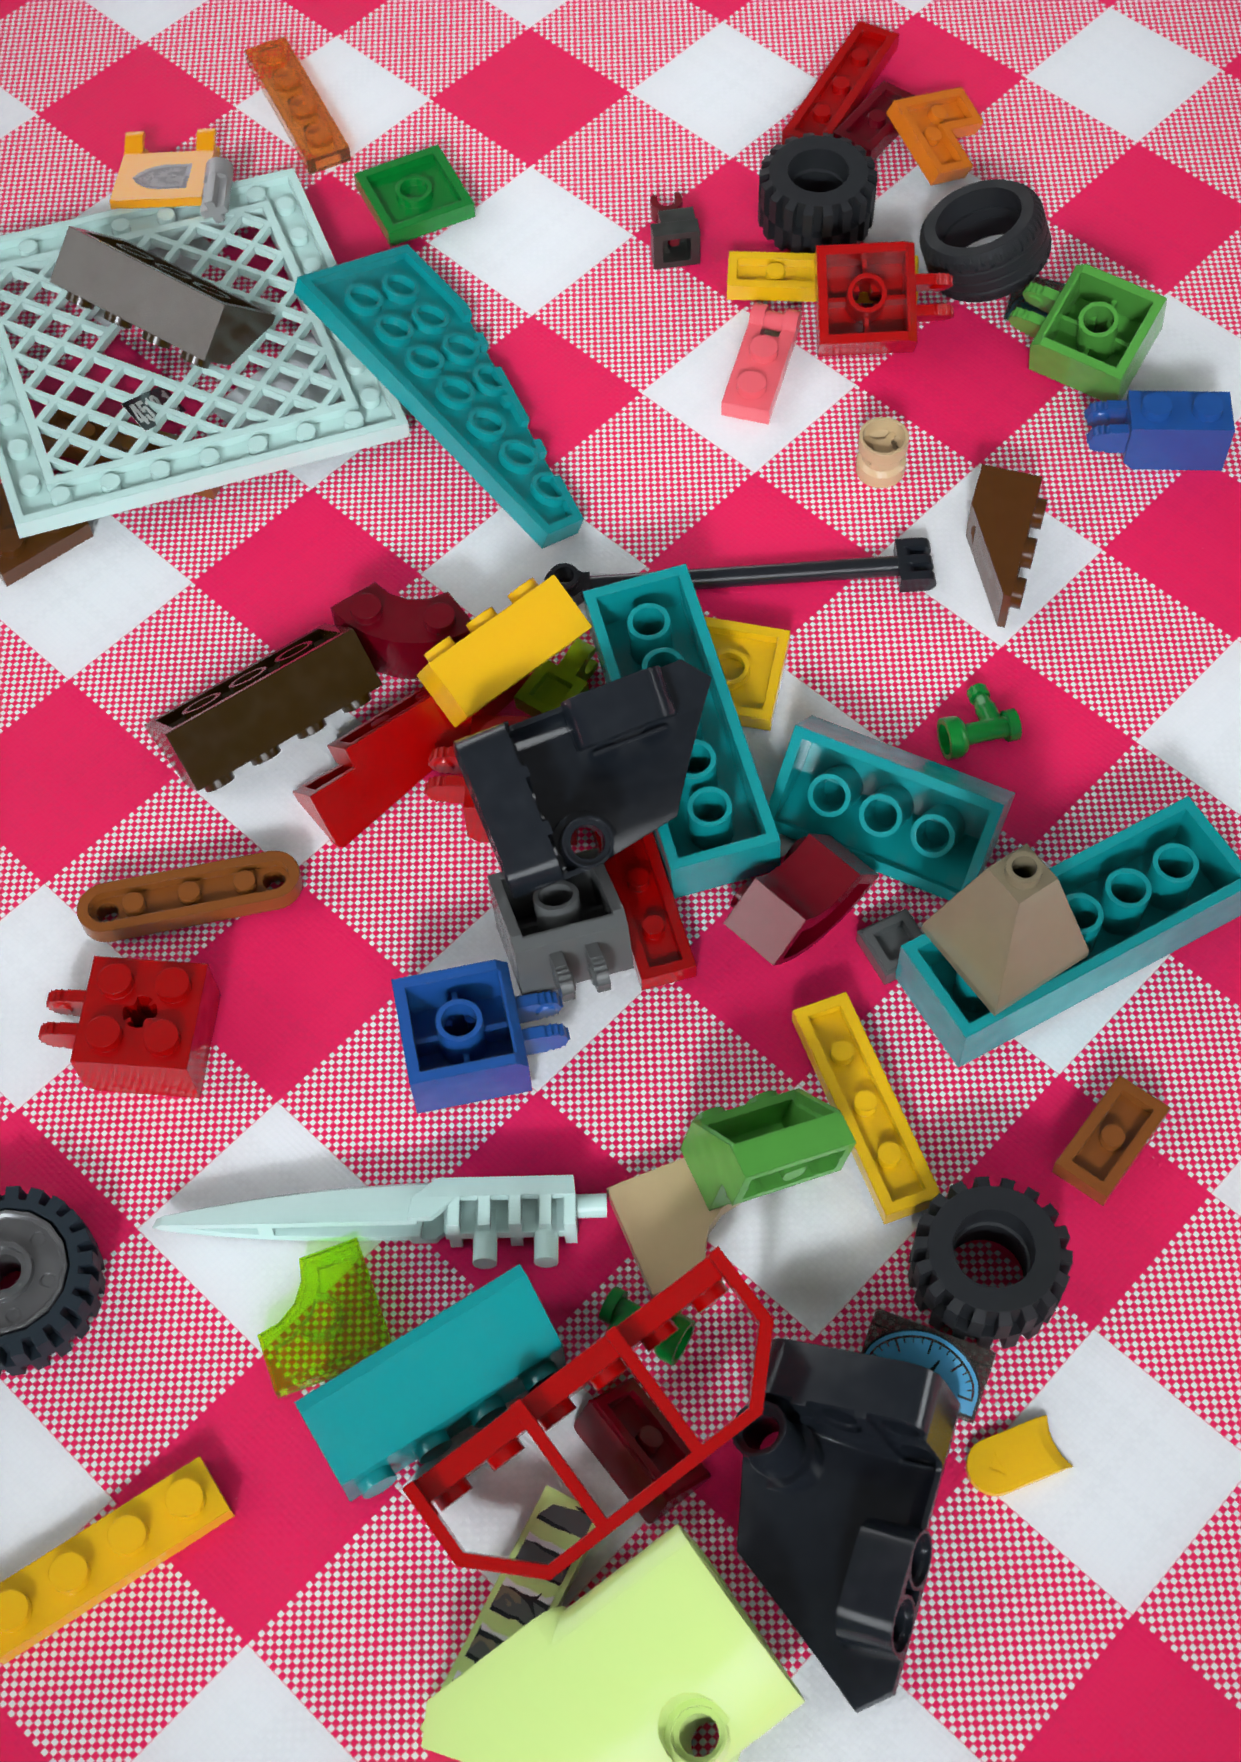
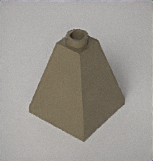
(1008, 930)

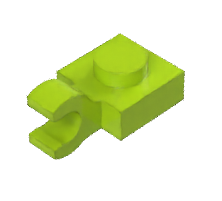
(556, 683)

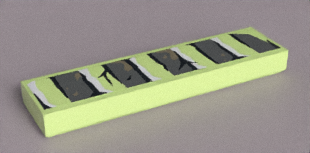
(517, 1600)

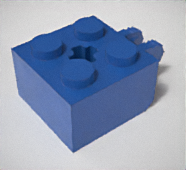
(494, 1049)

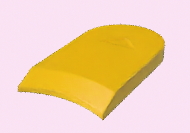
(1014, 1458)

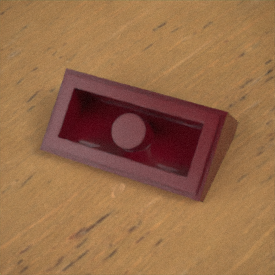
(637, 1446)

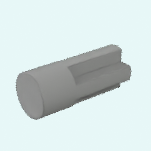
(217, 188)

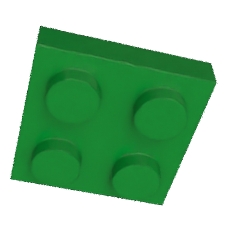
(414, 195)

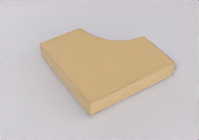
(664, 1222)

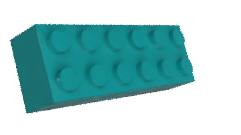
(723, 813)
(1134, 904)

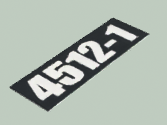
(140, 410)

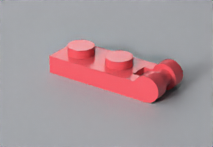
(761, 364)

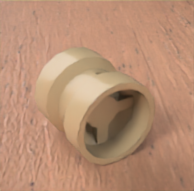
(882, 452)

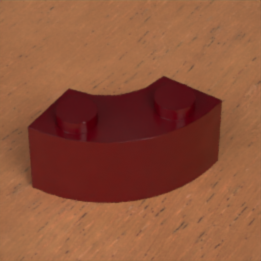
(400, 629)
(800, 898)

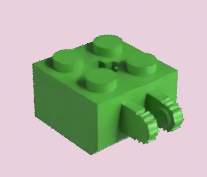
(1092, 332)

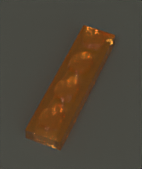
(297, 105)

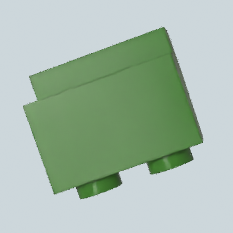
(765, 1146)

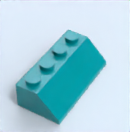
(888, 807)
(433, 1384)

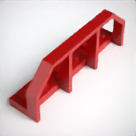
(552, 1403)

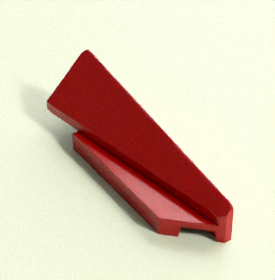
(383, 762)

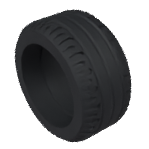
(980, 212)

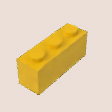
(502, 648)

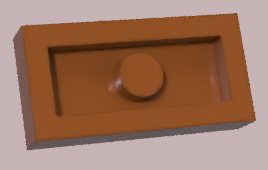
(1110, 1140)

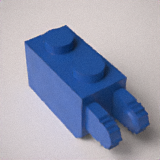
(1164, 429)

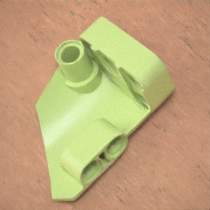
(621, 1674)

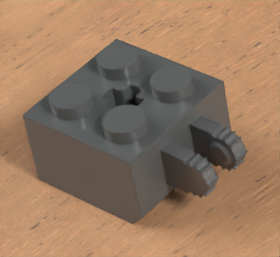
(563, 932)

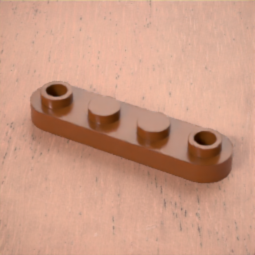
(190, 896)

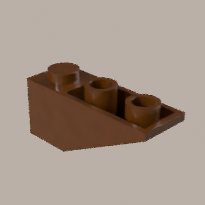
(998, 534)

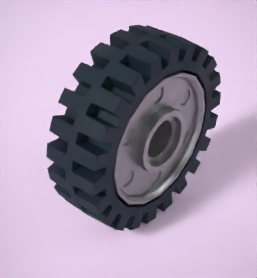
(56, 1279)

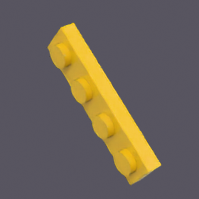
(776, 277)
(860, 1090)
(108, 1556)

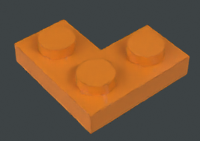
(931, 129)

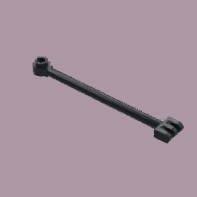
(910, 565)

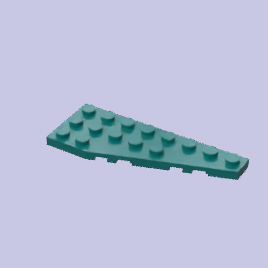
(427, 354)

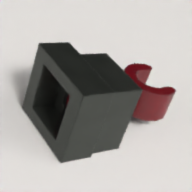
(674, 235)

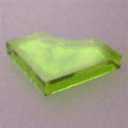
(329, 1324)

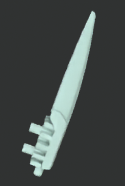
(417, 1212)

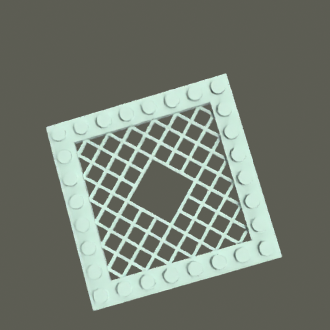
(182, 466)

